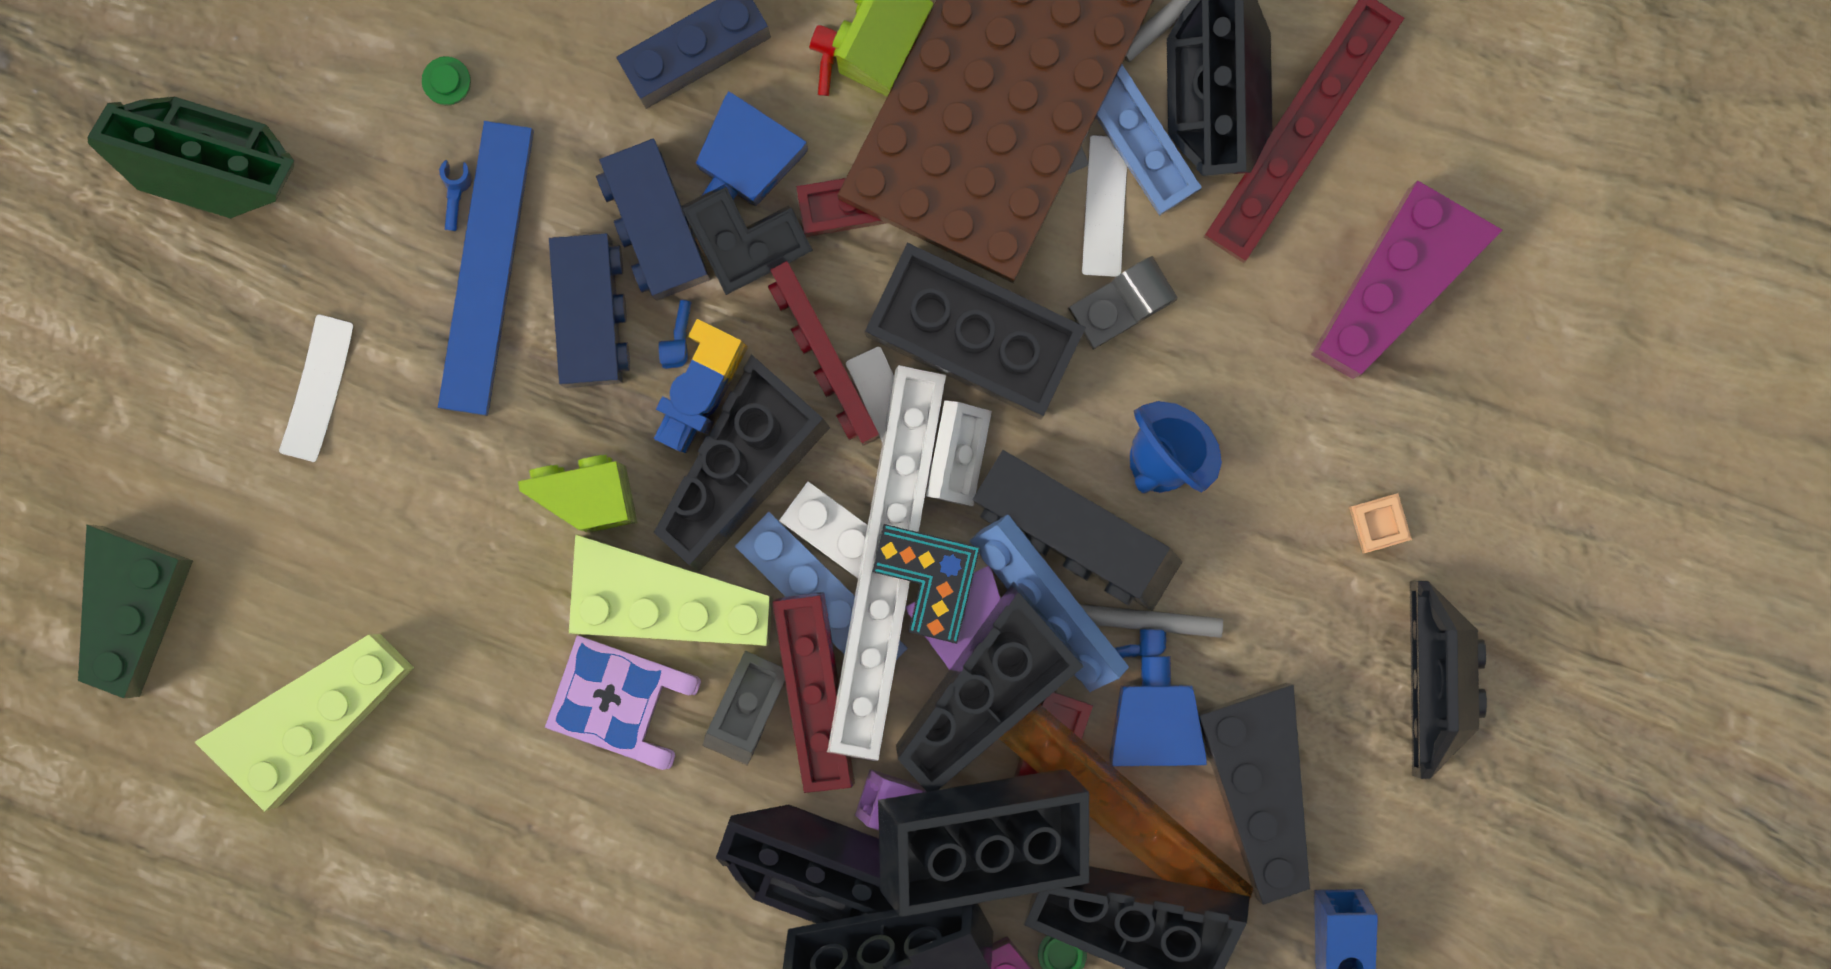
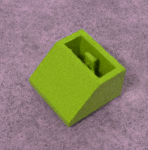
(879, 40)
(587, 497)

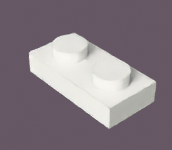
(958, 453)
(827, 527)

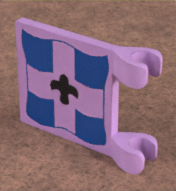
(612, 698)

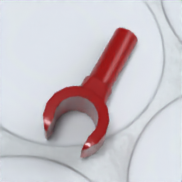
(822, 43)

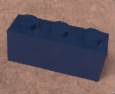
(693, 48)
(652, 220)
(588, 310)

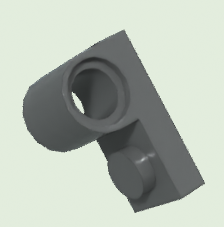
(1123, 302)
(745, 708)

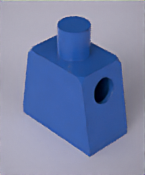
(748, 151)
(1157, 721)
(1344, 930)

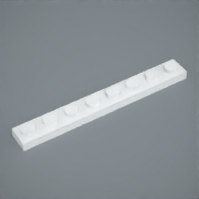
(881, 598)

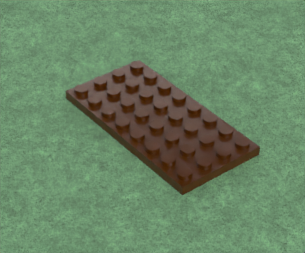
(990, 121)

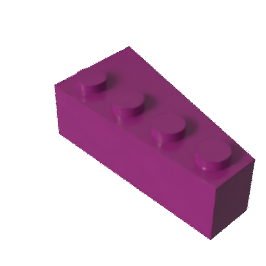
(1407, 269)

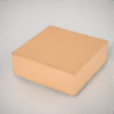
(1380, 523)

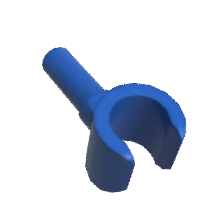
(454, 191)
(675, 352)
(1150, 644)

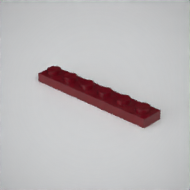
(1304, 128)

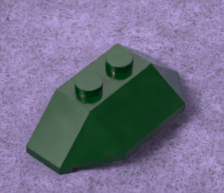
(193, 154)

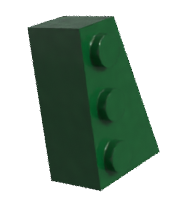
(125, 608)

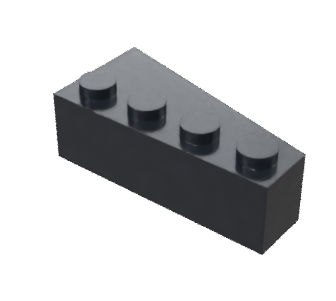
(740, 463)
(1079, 531)
(991, 687)
(1259, 779)
(1143, 921)
(884, 940)

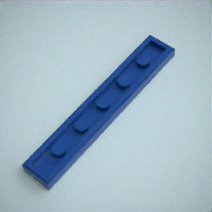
(486, 268)

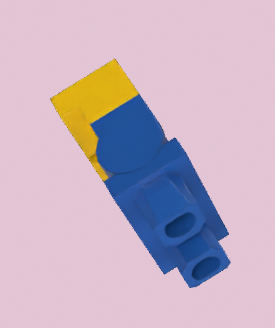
(701, 388)

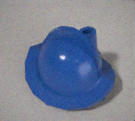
(1173, 449)

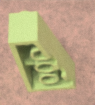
(647, 598)
(298, 726)

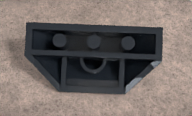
(1220, 85)
(1443, 679)
(804, 863)

